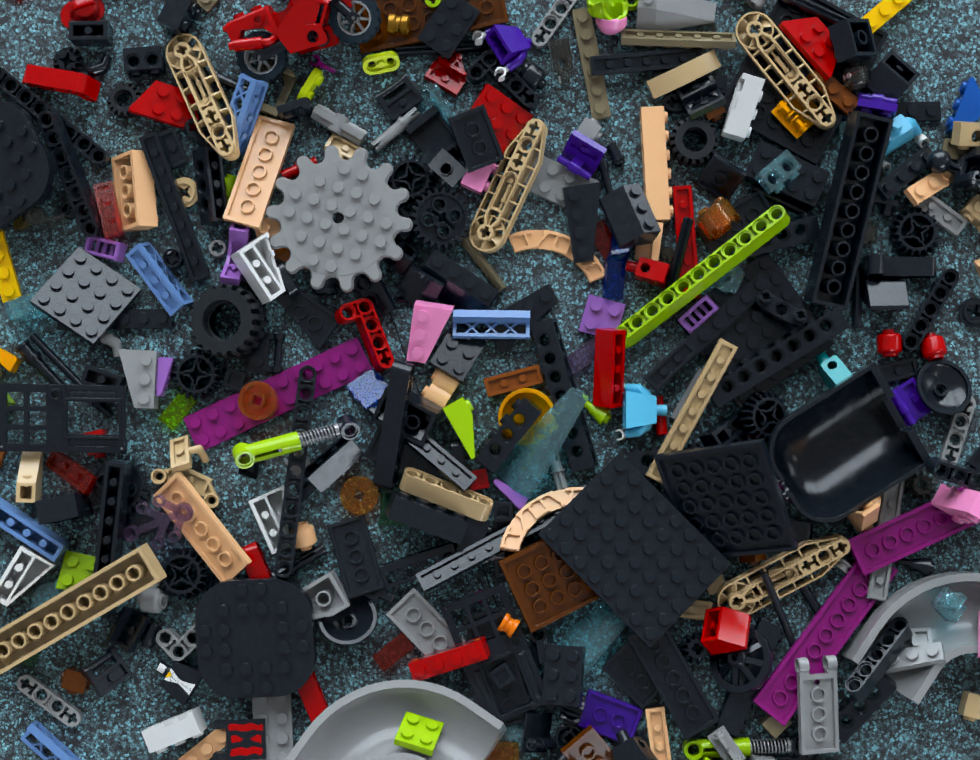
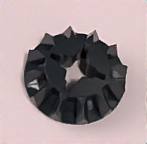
(73, 54)
(970, 304)

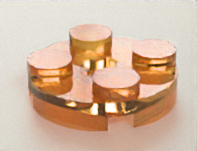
(354, 505)

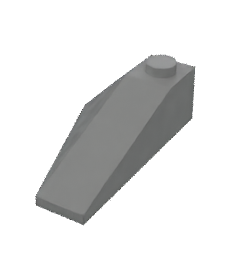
(674, 14)
(327, 595)

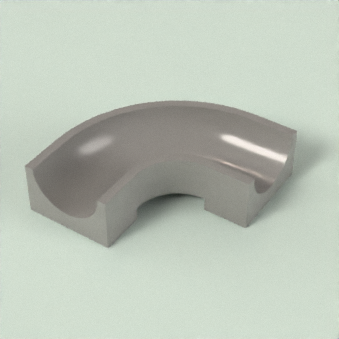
(915, 605)
(368, 719)

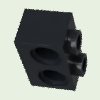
(144, 55)

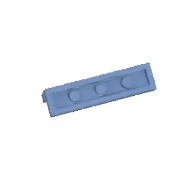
(248, 113)
(159, 278)
(493, 318)
(49, 740)

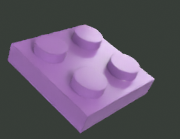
(600, 314)

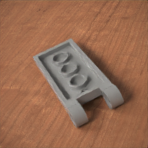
(817, 707)

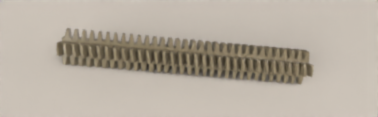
(484, 266)

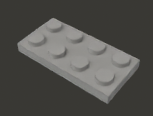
(552, 179)
(421, 623)
(278, 724)

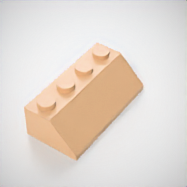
(134, 191)

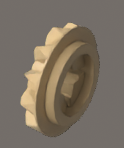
(185, 183)

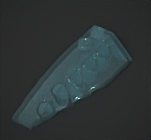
(540, 445)
(595, 633)

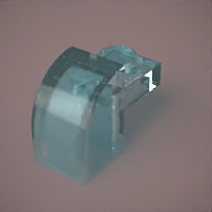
(949, 604)

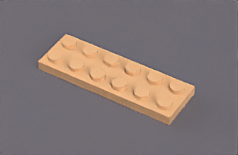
(259, 172)
(205, 530)

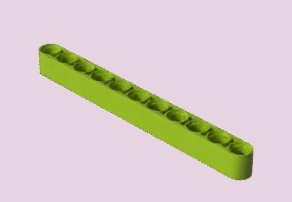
(705, 268)

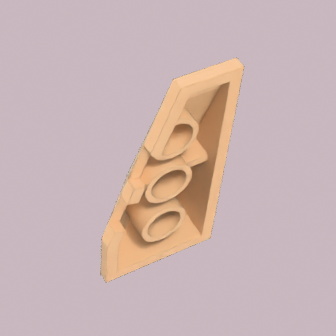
(866, 515)

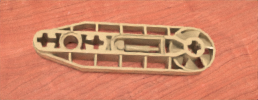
(191, 67)
(792, 79)
(505, 192)
(793, 569)

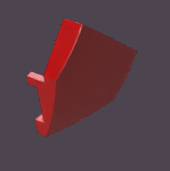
(447, 74)

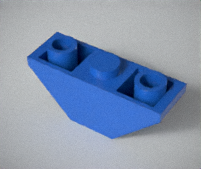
(967, 106)

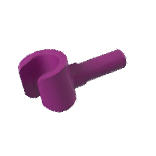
(320, 64)

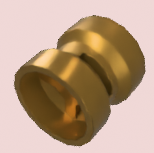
(398, 23)

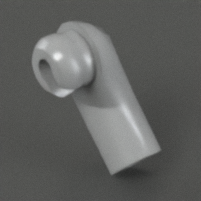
(112, 341)

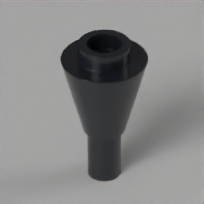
(921, 565)

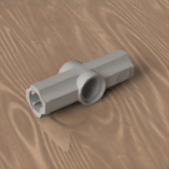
(339, 124)

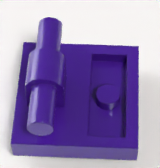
(877, 105)
(581, 155)
(908, 402)

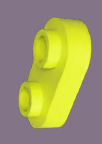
(381, 63)
(314, 79)

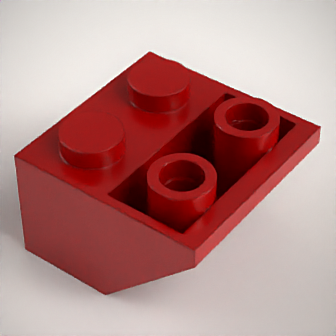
(725, 630)

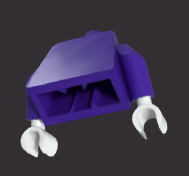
(507, 44)

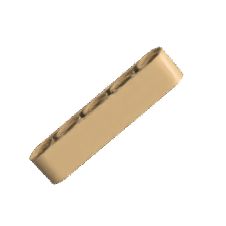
(445, 494)

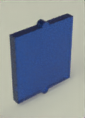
(367, 388)

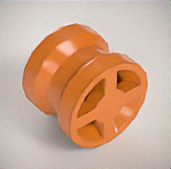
(508, 625)

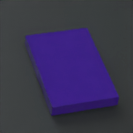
(609, 715)

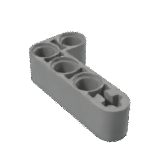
(176, 640)

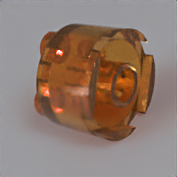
(717, 219)
(249, 395)

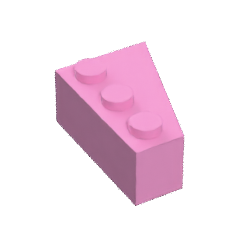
(426, 328)
(962, 506)

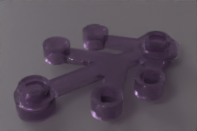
(161, 520)

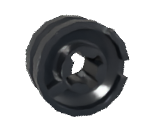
(329, 288)
(564, 730)

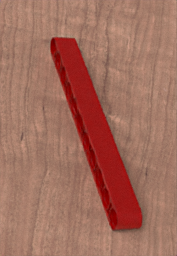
(311, 691)

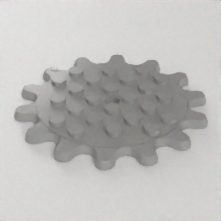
(343, 247)

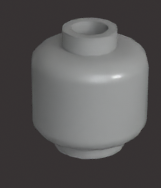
(152, 600)

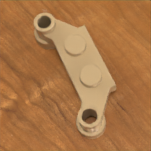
(200, 482)

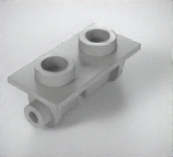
(725, 745)

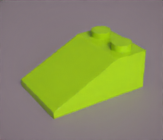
(461, 418)

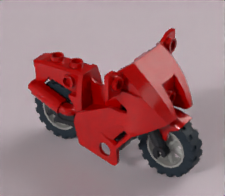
(296, 29)

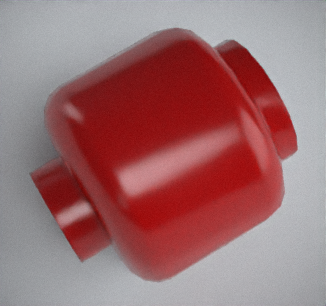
(889, 343)
(933, 347)

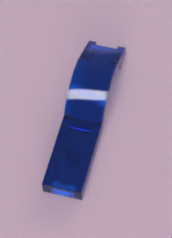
(615, 271)

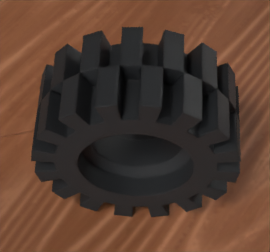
(114, 95)

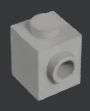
(591, 129)

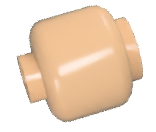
(305, 536)

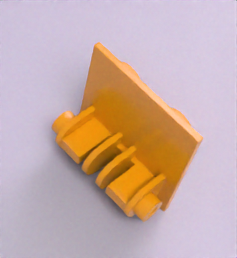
(790, 119)

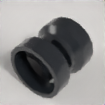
(172, 255)

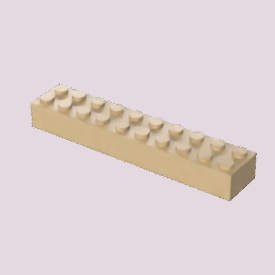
(78, 605)

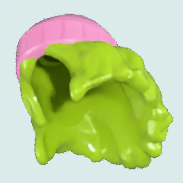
(609, 14)

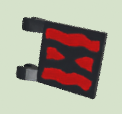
(243, 739)

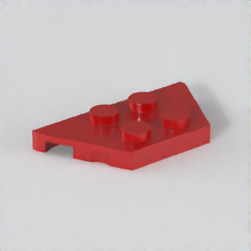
(813, 41)
(164, 104)

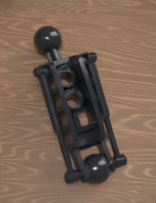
(964, 170)

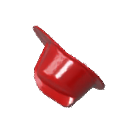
(82, 11)

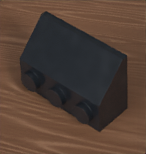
(630, 216)
(420, 418)

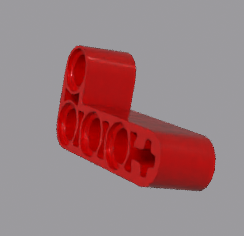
(62, 81)
(376, 334)

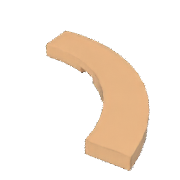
(557, 243)
(532, 513)

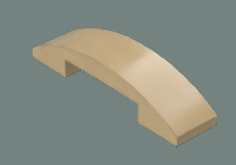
(683, 74)

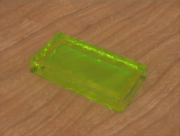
(177, 411)

